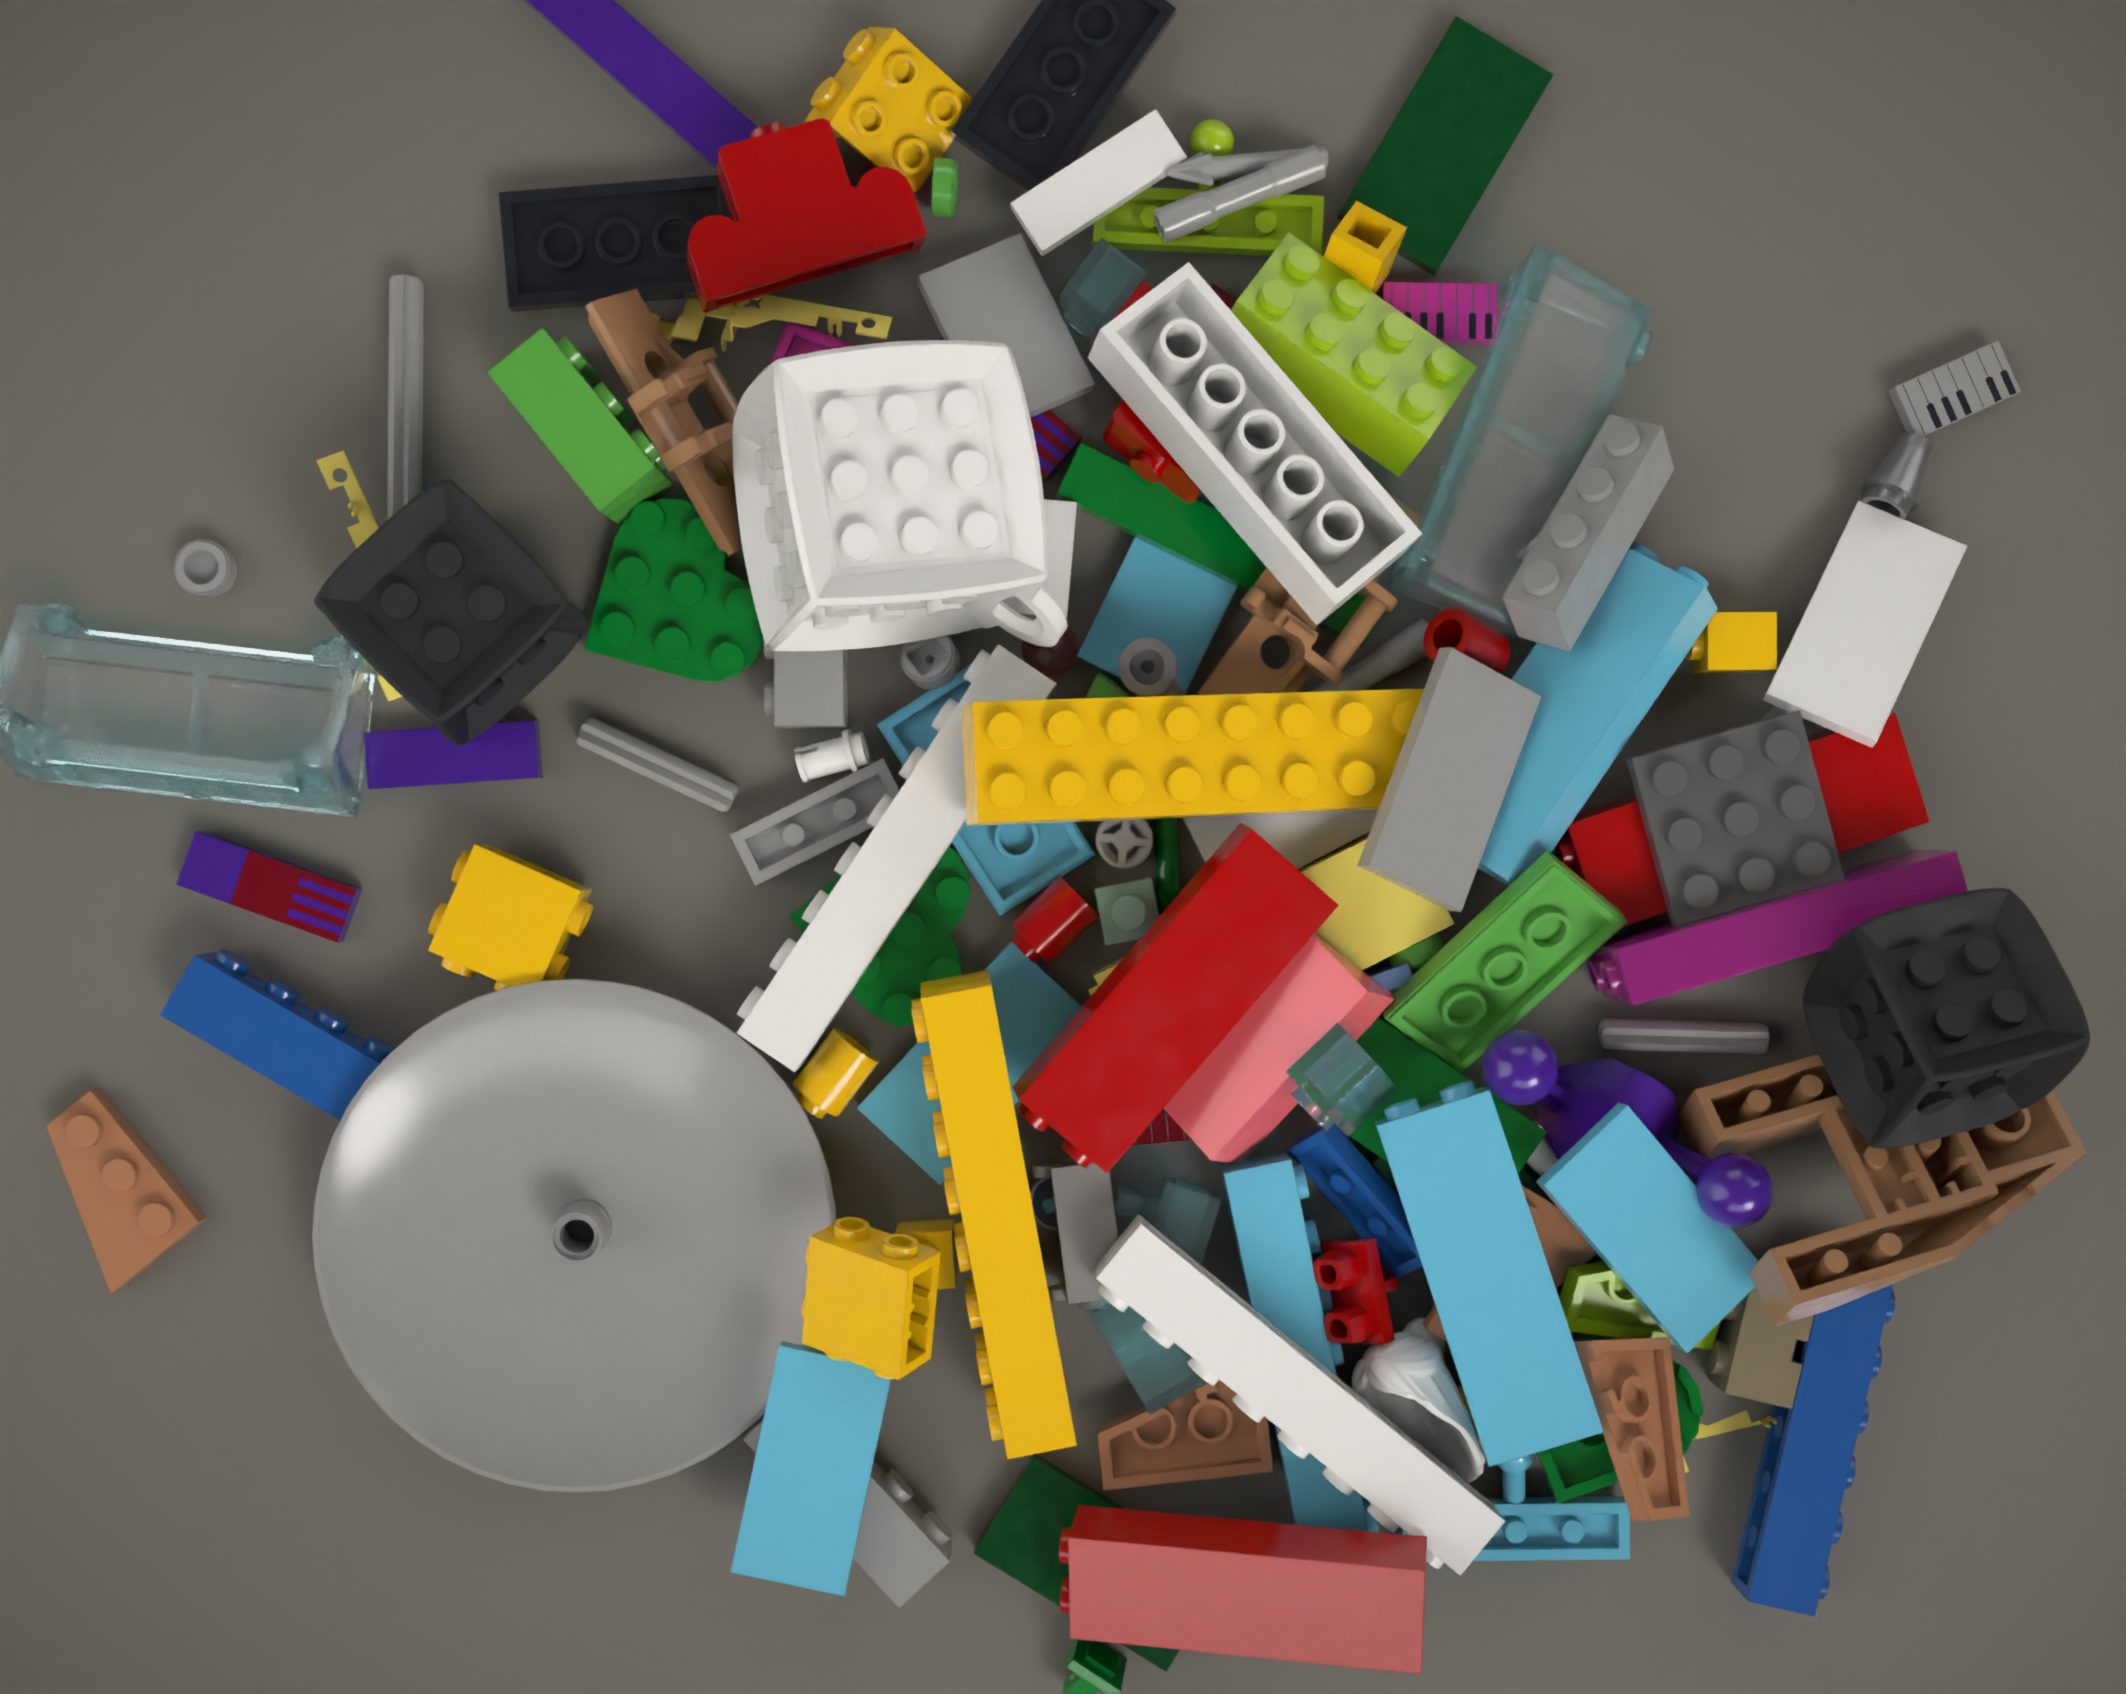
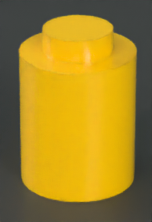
(834, 1074)

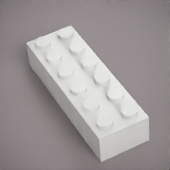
(1252, 443)

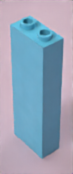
(1593, 702)
(1487, 1273)

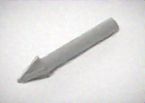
(1207, 168)

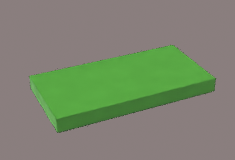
(1504, 962)

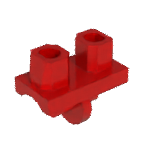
(1357, 1292)

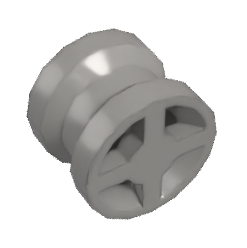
(1128, 845)

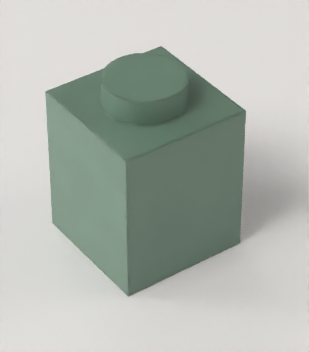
(1126, 909)

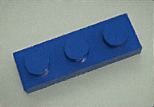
(1358, 1194)

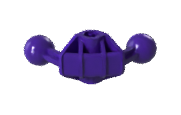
(1576, 1096)

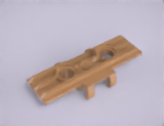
(661, 405)
(1278, 614)

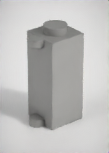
(1083, 1226)

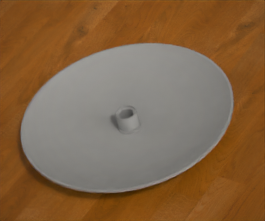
(456, 1256)

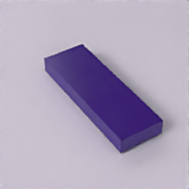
(429, 758)

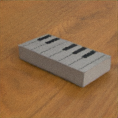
(1954, 390)

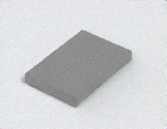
(1005, 300)

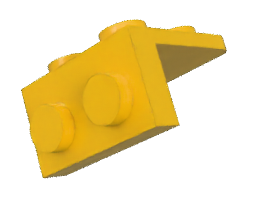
(891, 103)

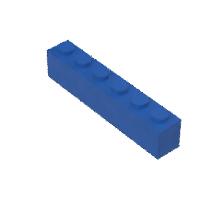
(1811, 1459)

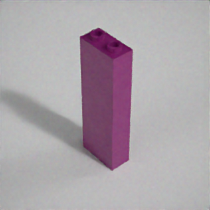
(1674, 959)

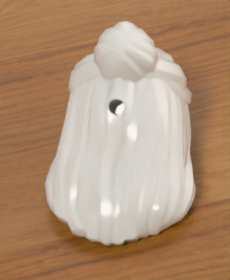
(1418, 1394)

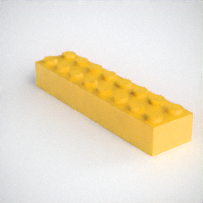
(1181, 755)
(998, 1225)

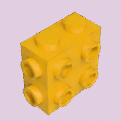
(508, 919)
(870, 1297)

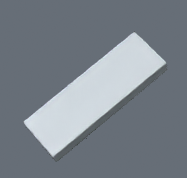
(1098, 182)

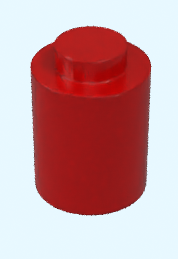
(1469, 636)
(1052, 922)

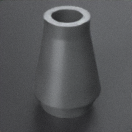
(1899, 477)

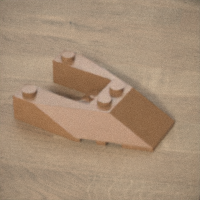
(1918, 1199)

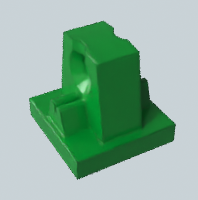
(1094, 1668)

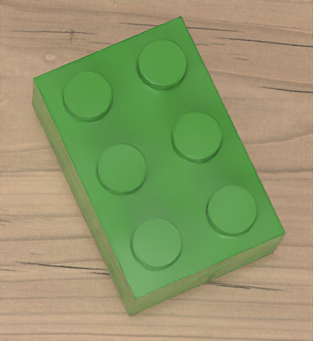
(582, 424)

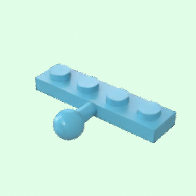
(1553, 1531)

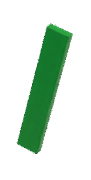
(1170, 524)

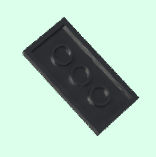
(1059, 83)
(603, 240)

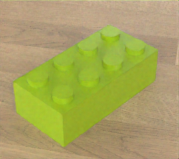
(1352, 354)

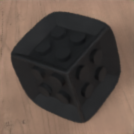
(451, 611)
(1943, 1017)

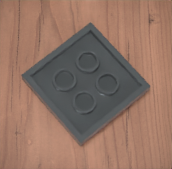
(1735, 818)

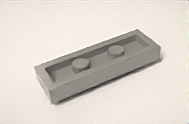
(813, 823)

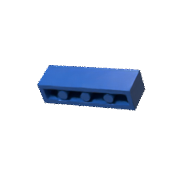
(273, 1031)

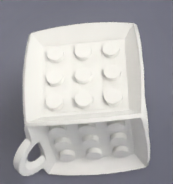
(891, 497)

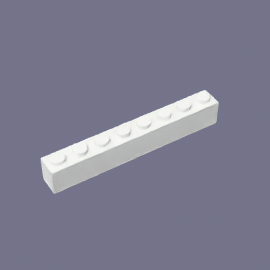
(879, 876)
(1296, 1394)

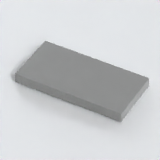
(1449, 780)

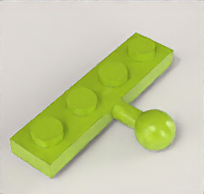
(1246, 232)

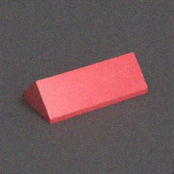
(1244, 1081)

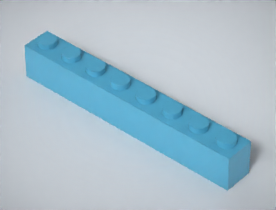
(1281, 1285)

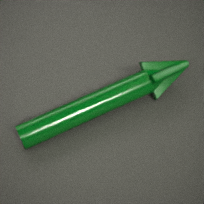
(1166, 862)

